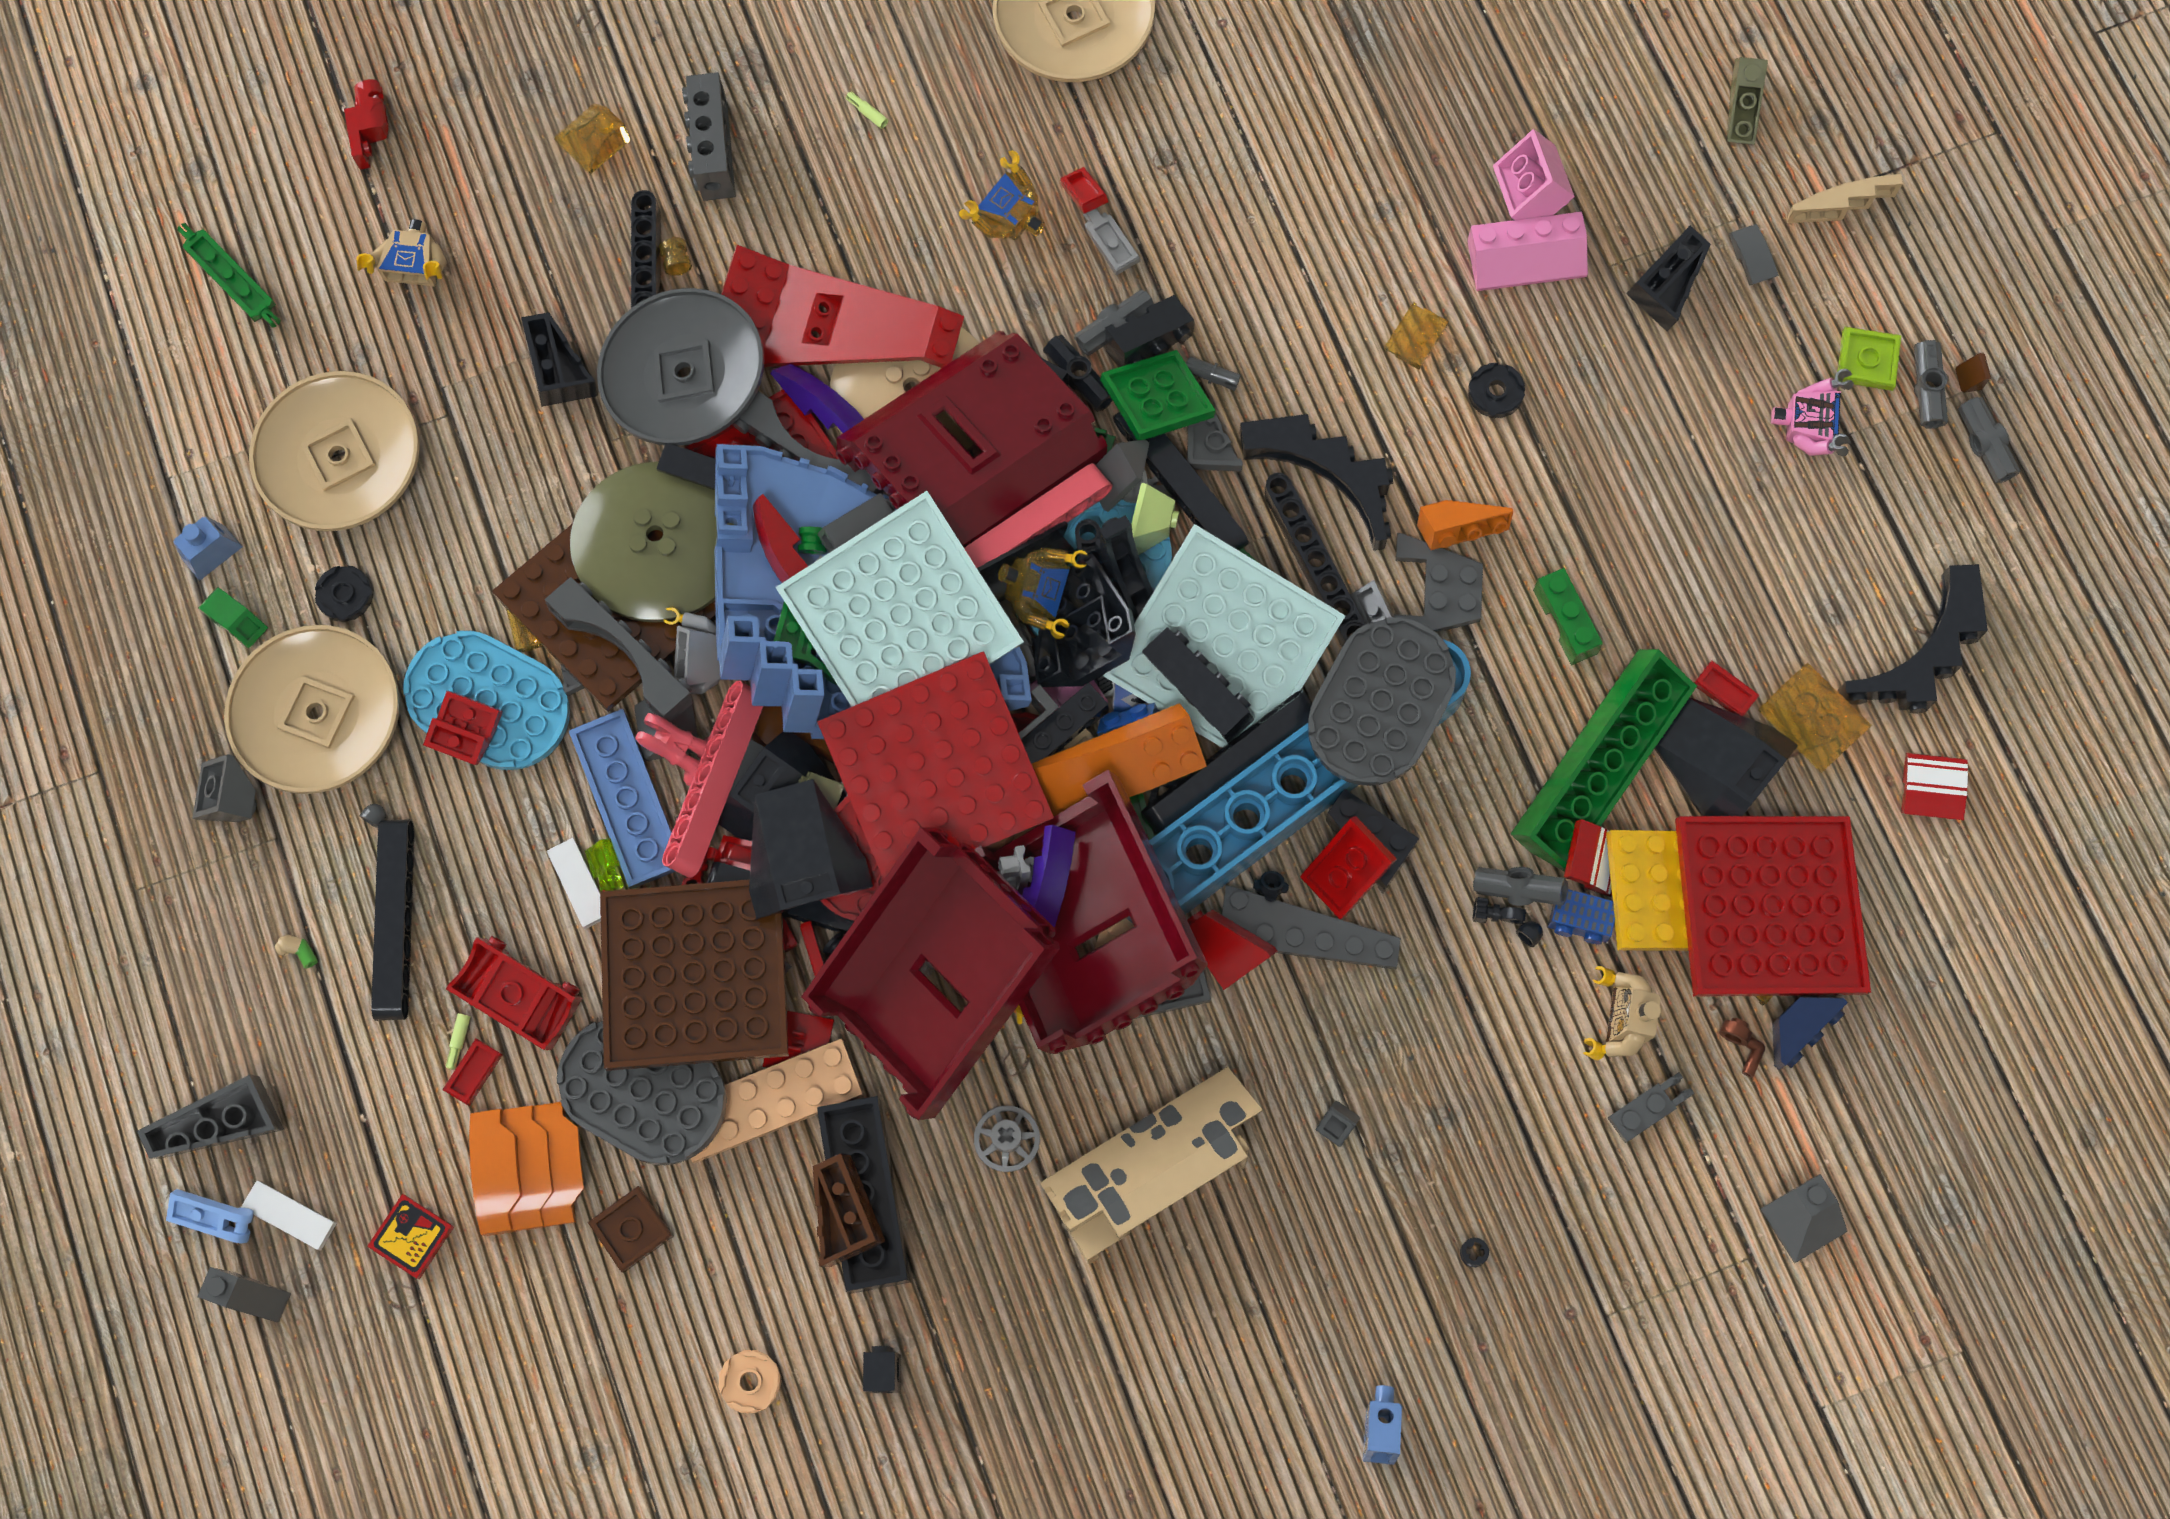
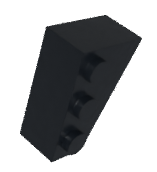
(1669, 280)
(1150, 333)
(554, 364)
(1393, 836)

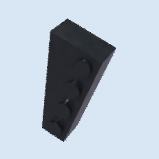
(1198, 684)

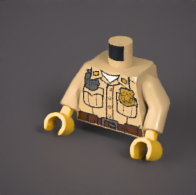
(1631, 1017)

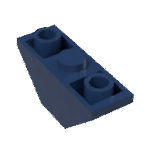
(1801, 1026)

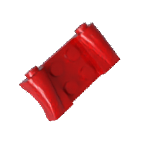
(515, 993)

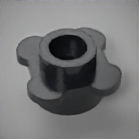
(1273, 879)

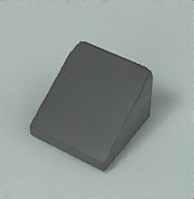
(1337, 1123)

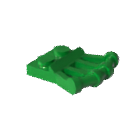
(790, 631)

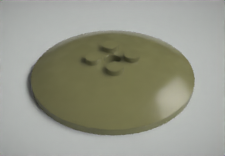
(628, 569)

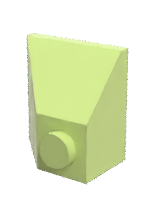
(1152, 518)

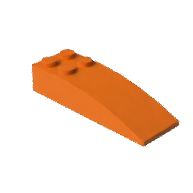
(1139, 753)

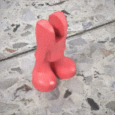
(672, 744)

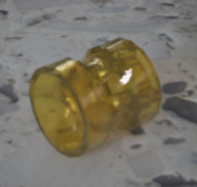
(675, 256)

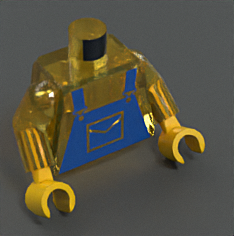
(1008, 207)
(1038, 585)

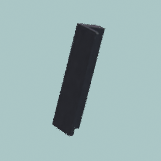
(1051, 539)

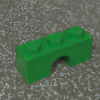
(1576, 629)

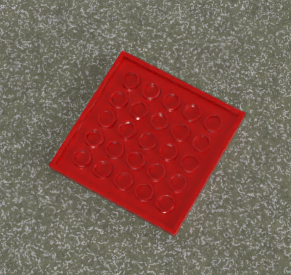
(938, 759)
(1772, 906)

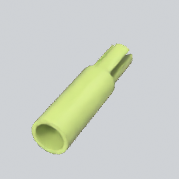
(867, 110)
(457, 1040)

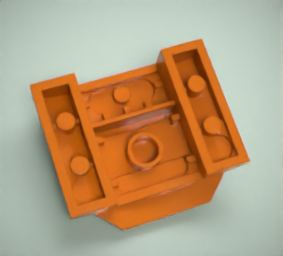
(524, 1168)

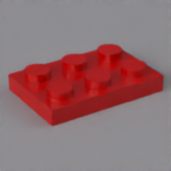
(1348, 867)

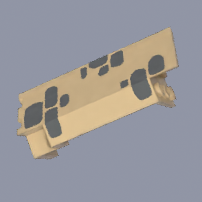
(1152, 1163)

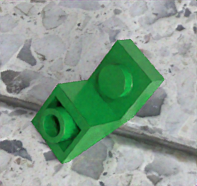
(233, 617)

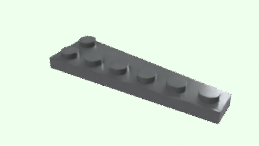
(1309, 933)

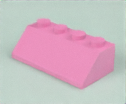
(1528, 251)

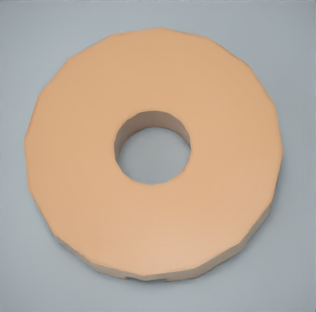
(731, 1381)

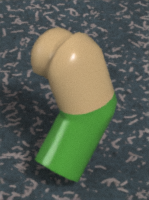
(298, 946)

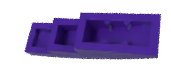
(815, 396)
(1051, 872)

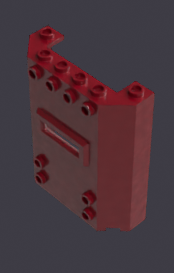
(1010, 407)
(1108, 880)
(972, 929)

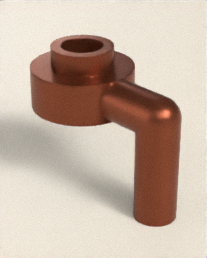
(1739, 1033)

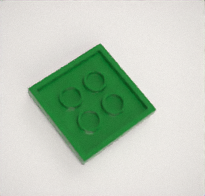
(1157, 395)

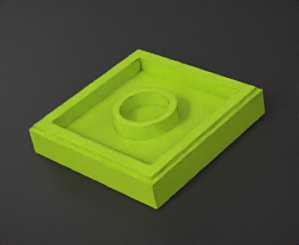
(1870, 357)

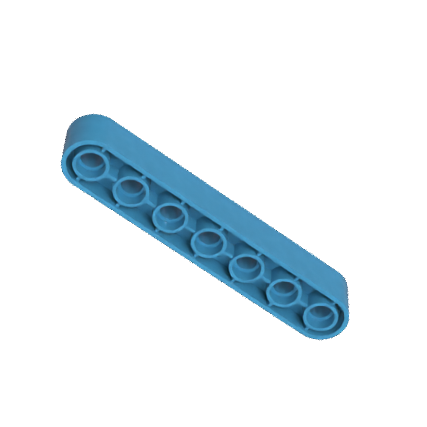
(1278, 812)

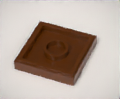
(630, 1229)

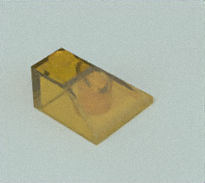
(593, 137)

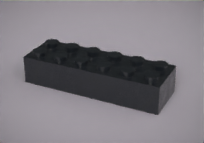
(860, 1131)

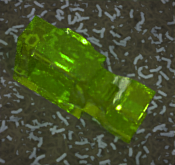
(602, 863)

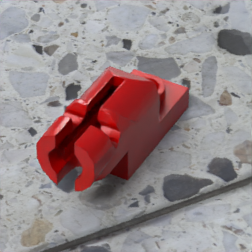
(366, 121)

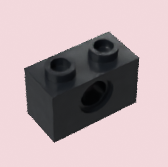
(881, 1370)

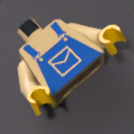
(406, 257)

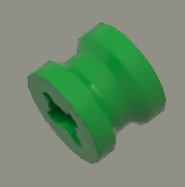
(810, 541)

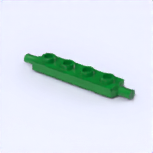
(228, 275)

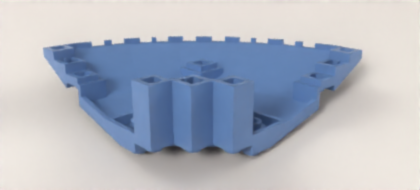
(747, 592)

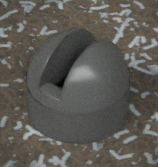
(373, 814)

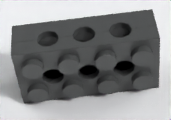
(709, 136)

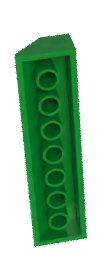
(1605, 755)

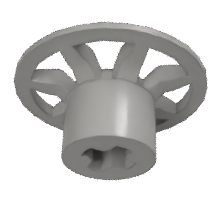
(1006, 1138)

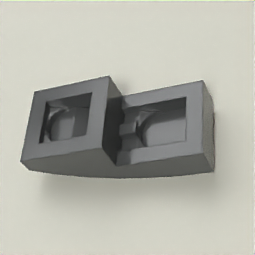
(1754, 253)

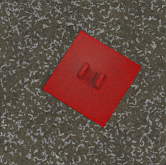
(804, 1034)

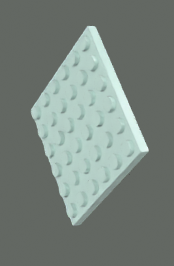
(897, 604)
(1240, 618)

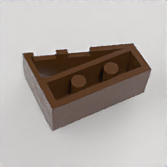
(844, 1212)

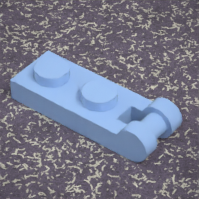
(209, 1216)

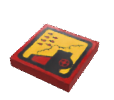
(410, 1236)

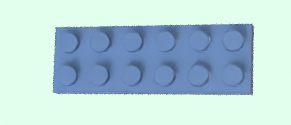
(624, 796)

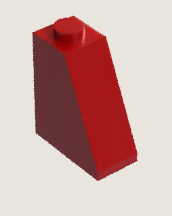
(1228, 947)

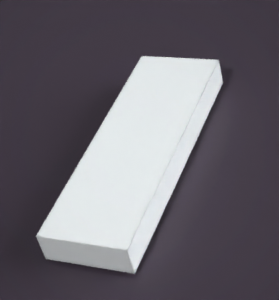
(577, 881)
(289, 1215)

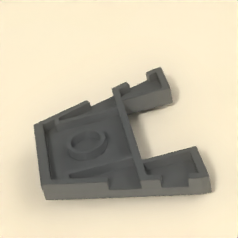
(1451, 584)

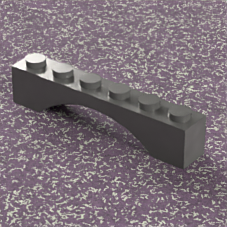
(763, 423)
(580, 612)

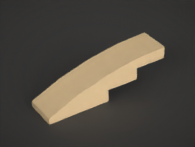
(1836, 201)

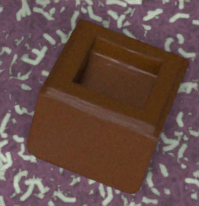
(1973, 373)

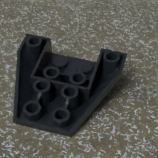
(1098, 630)
(1722, 757)
(776, 766)
(801, 851)

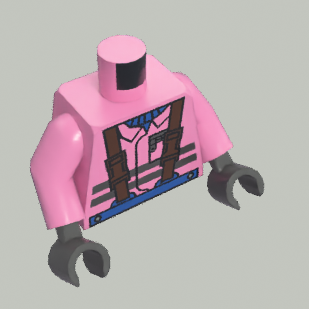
(1815, 417)

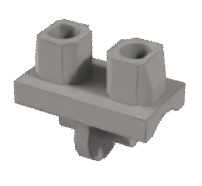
(1016, 869)

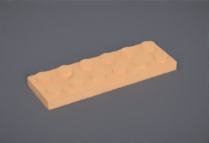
(784, 1096)

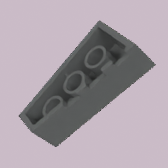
(220, 1118)

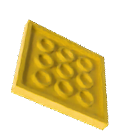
(1647, 890)

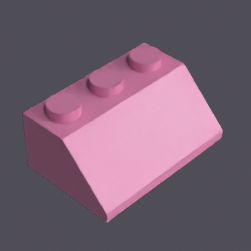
(1533, 178)

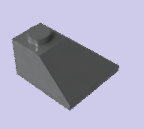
(224, 792)
(1806, 1218)

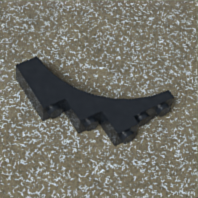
(1294, 441)
(1120, 557)
(1959, 621)

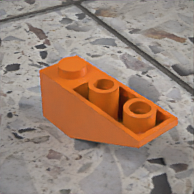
(1457, 522)

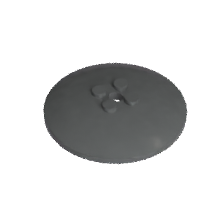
(659, 339)

